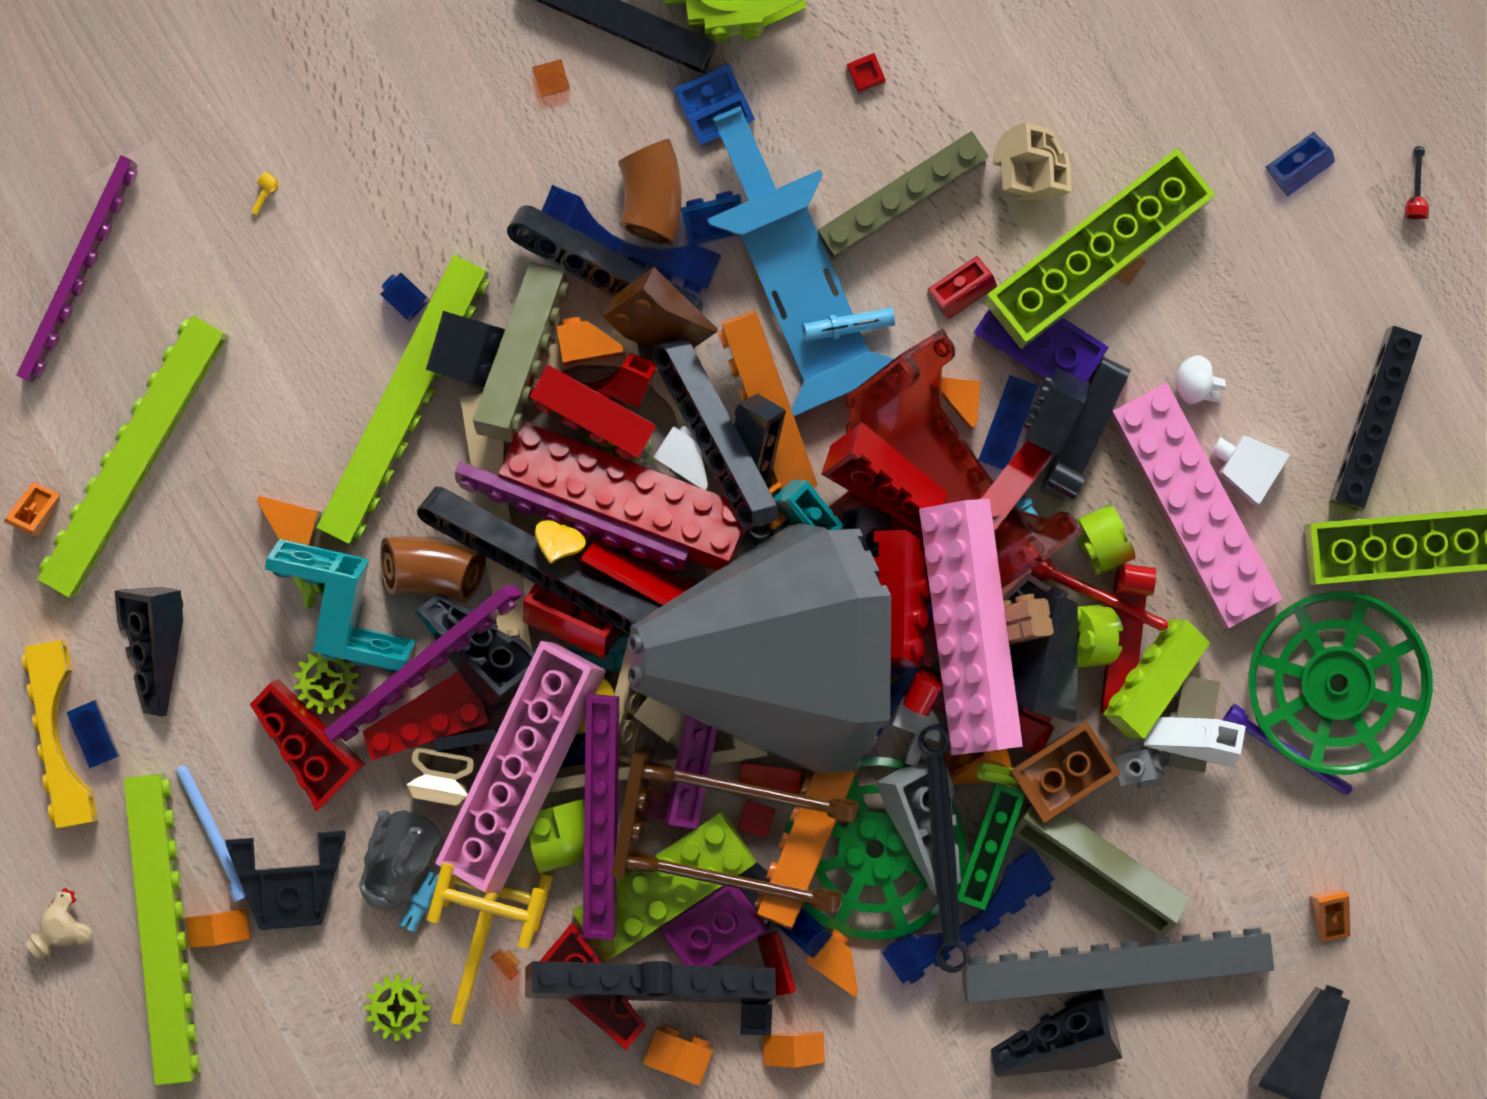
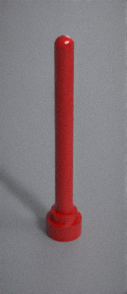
(1048, 571)

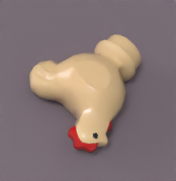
(58, 927)

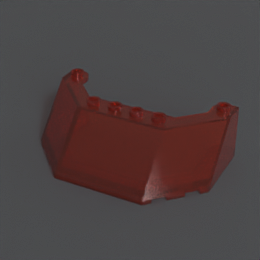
(906, 412)

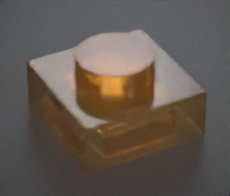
(506, 962)

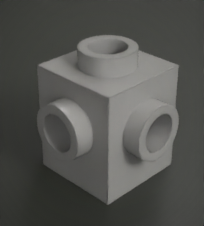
(1139, 765)

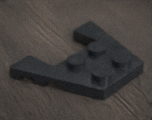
(287, 894)

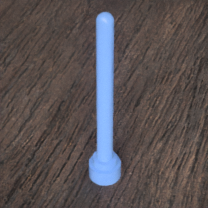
(236, 893)

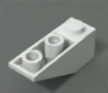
(1198, 738)

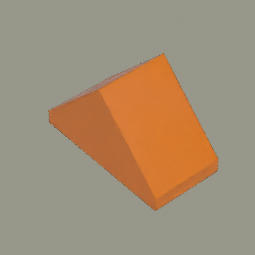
(963, 398)
(33, 510)
(1332, 914)
(218, 928)
(793, 1049)

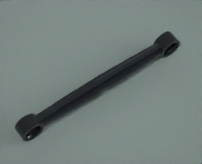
(943, 849)

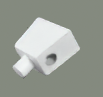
(1249, 466)

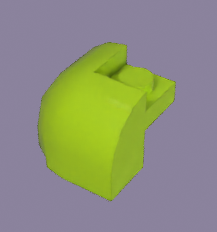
(558, 836)

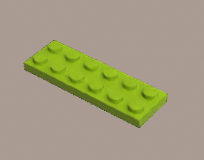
(655, 897)

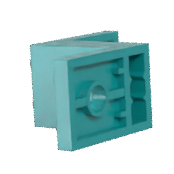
(340, 607)

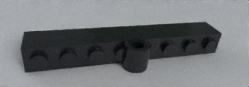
(650, 982)

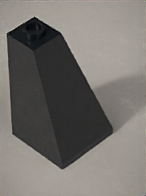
(1048, 666)
(1304, 1050)

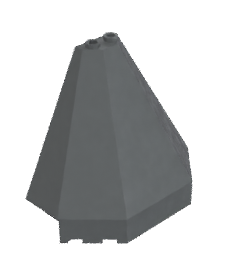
(779, 649)

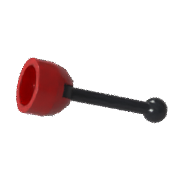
(1417, 206)

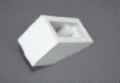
(684, 456)

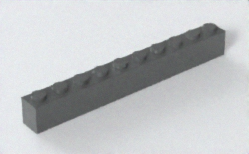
(1118, 966)

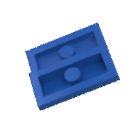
(710, 97)

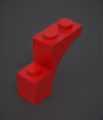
(629, 382)

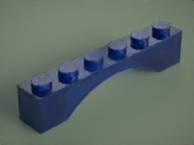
(686, 263)
(1020, 880)

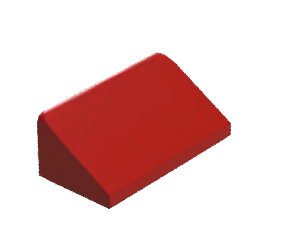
(963, 287)
(771, 777)
(775, 957)

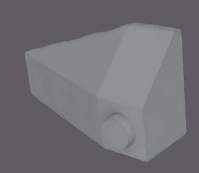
(908, 805)

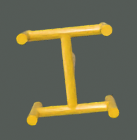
(531, 918)

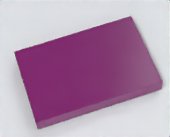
(713, 927)

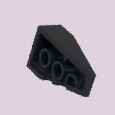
(154, 631)
(490, 663)
(1070, 1039)

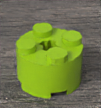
(1104, 540)
(1098, 635)

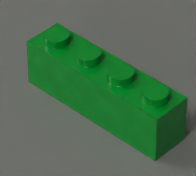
(990, 845)

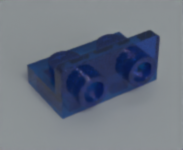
(697, 213)

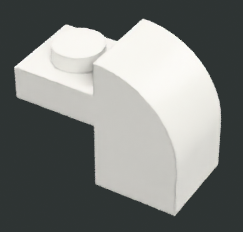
(915, 723)

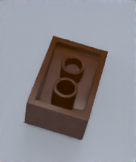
(656, 313)

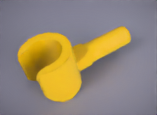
(269, 185)

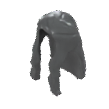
(396, 857)

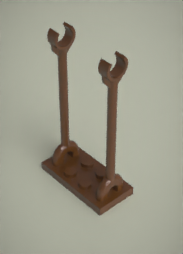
(634, 824)

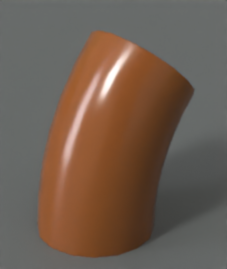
(652, 193)
(430, 567)

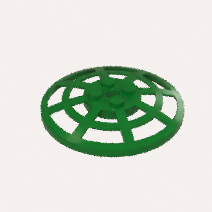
(1359, 680)
(875, 870)

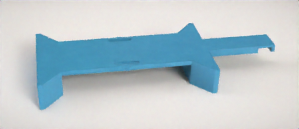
(792, 263)

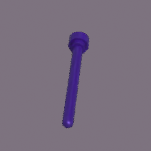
(1237, 715)

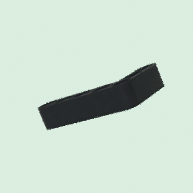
(1067, 469)

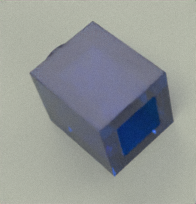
(404, 296)

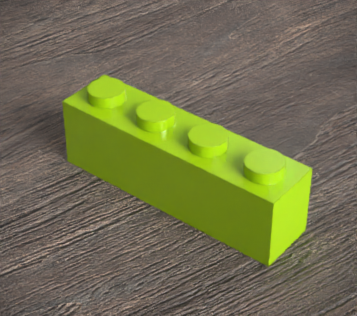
(1156, 678)

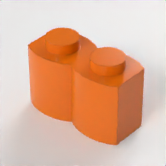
(678, 1055)

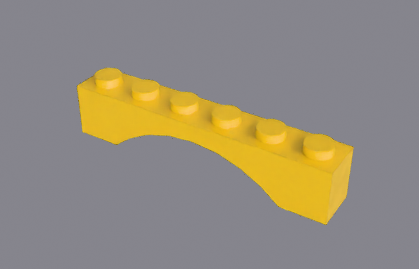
(48, 671)

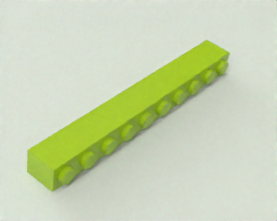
(399, 407)
(132, 456)
(160, 929)

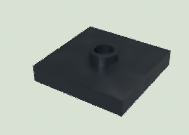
(466, 742)

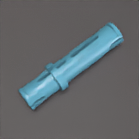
(880, 318)

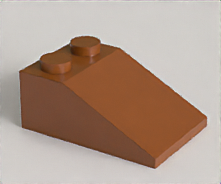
(1064, 771)

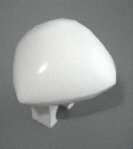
(1196, 381)

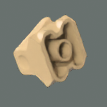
(441, 776)

